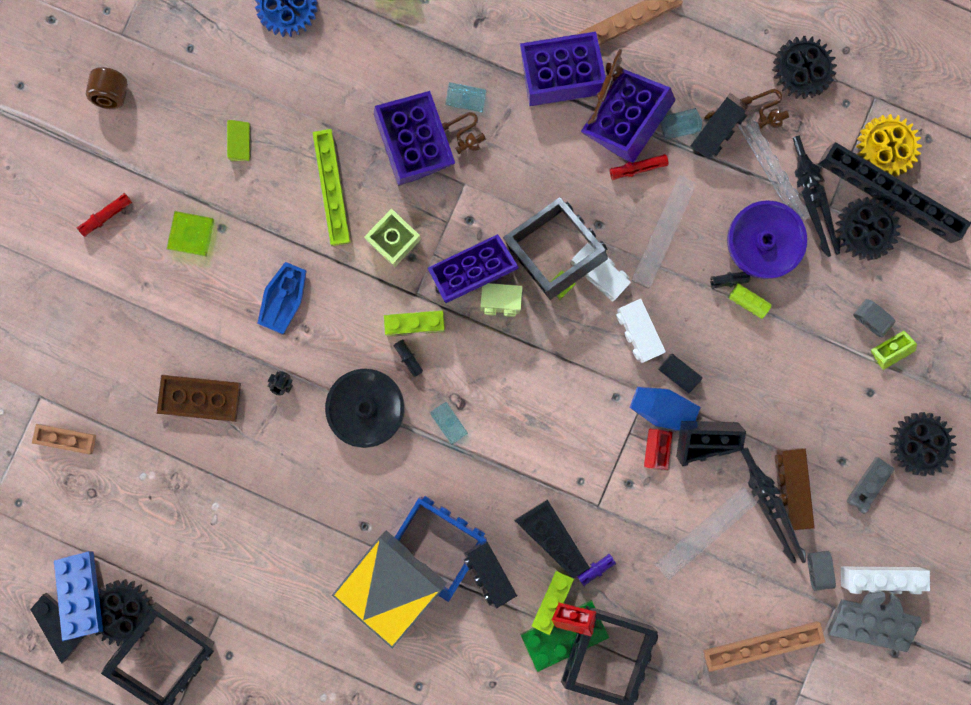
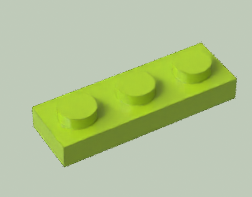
(556, 593)

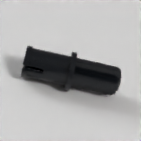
(729, 279)
(408, 358)

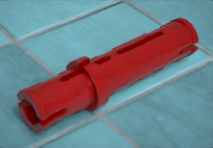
(630, 169)
(97, 220)

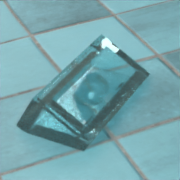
(465, 97)
(681, 124)
(448, 423)

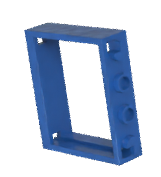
(460, 523)

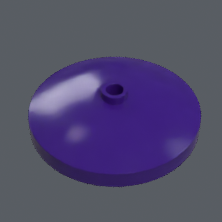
(782, 231)

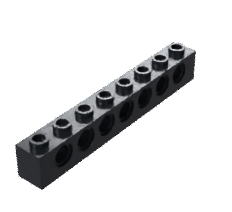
(894, 192)

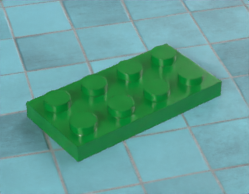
(550, 649)

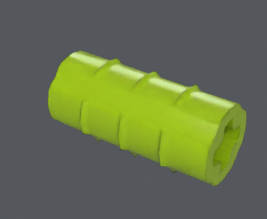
(750, 301)

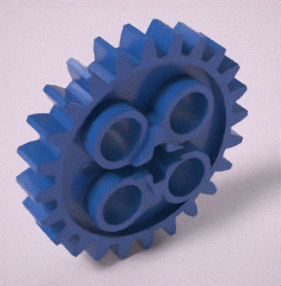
(275, 18)

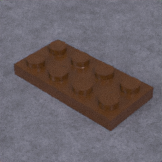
(198, 398)

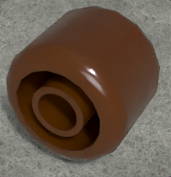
(106, 88)

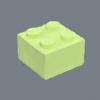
(393, 237)
(501, 299)

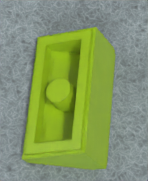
(238, 140)
(894, 349)

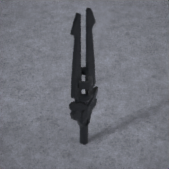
(809, 176)
(764, 487)

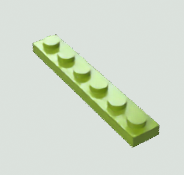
(331, 187)

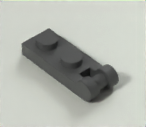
(870, 484)

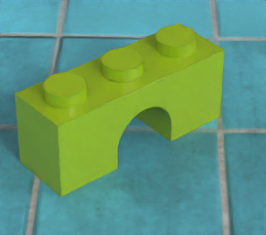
(414, 323)

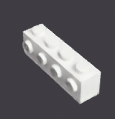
(885, 579)

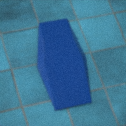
(282, 298)
(663, 407)

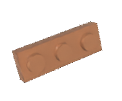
(64, 439)

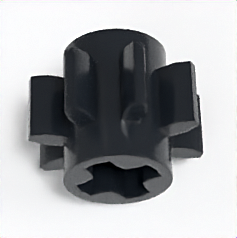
(280, 383)

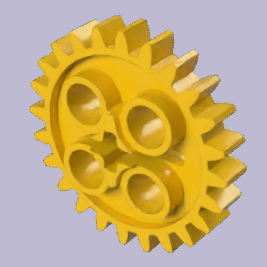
(905, 142)

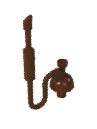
(613, 71)
(774, 118)
(471, 141)

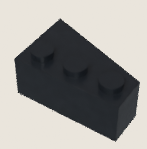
(720, 126)
(707, 439)
(489, 575)

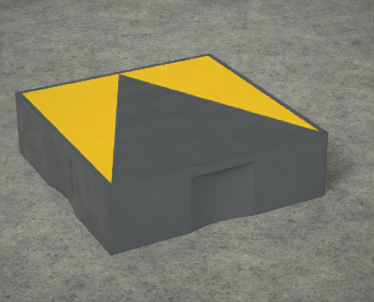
(389, 589)

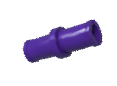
(596, 570)

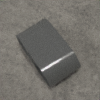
(874, 318)
(821, 570)

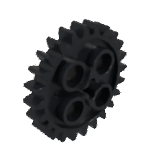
(804, 67)
(861, 243)
(930, 429)
(126, 594)

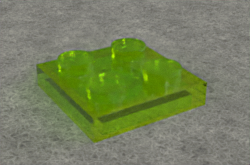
(190, 233)

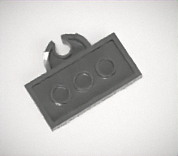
(875, 623)

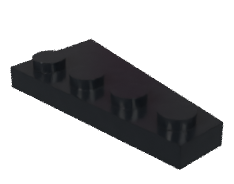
(549, 532)

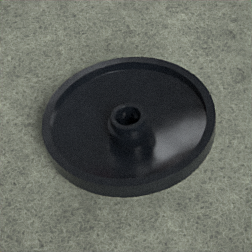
(364, 408)

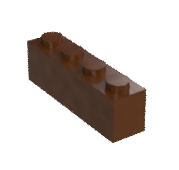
(795, 487)

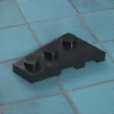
(47, 615)

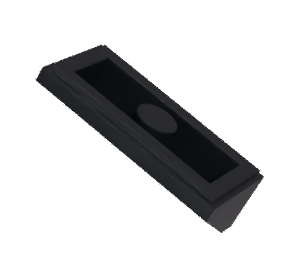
(680, 373)

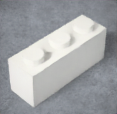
(605, 276)
(640, 331)

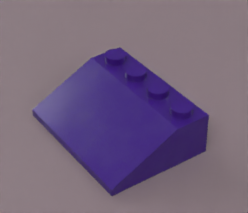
(562, 68)
(630, 115)
(413, 137)
(472, 268)

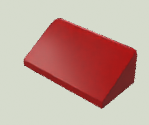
(658, 449)
(574, 619)

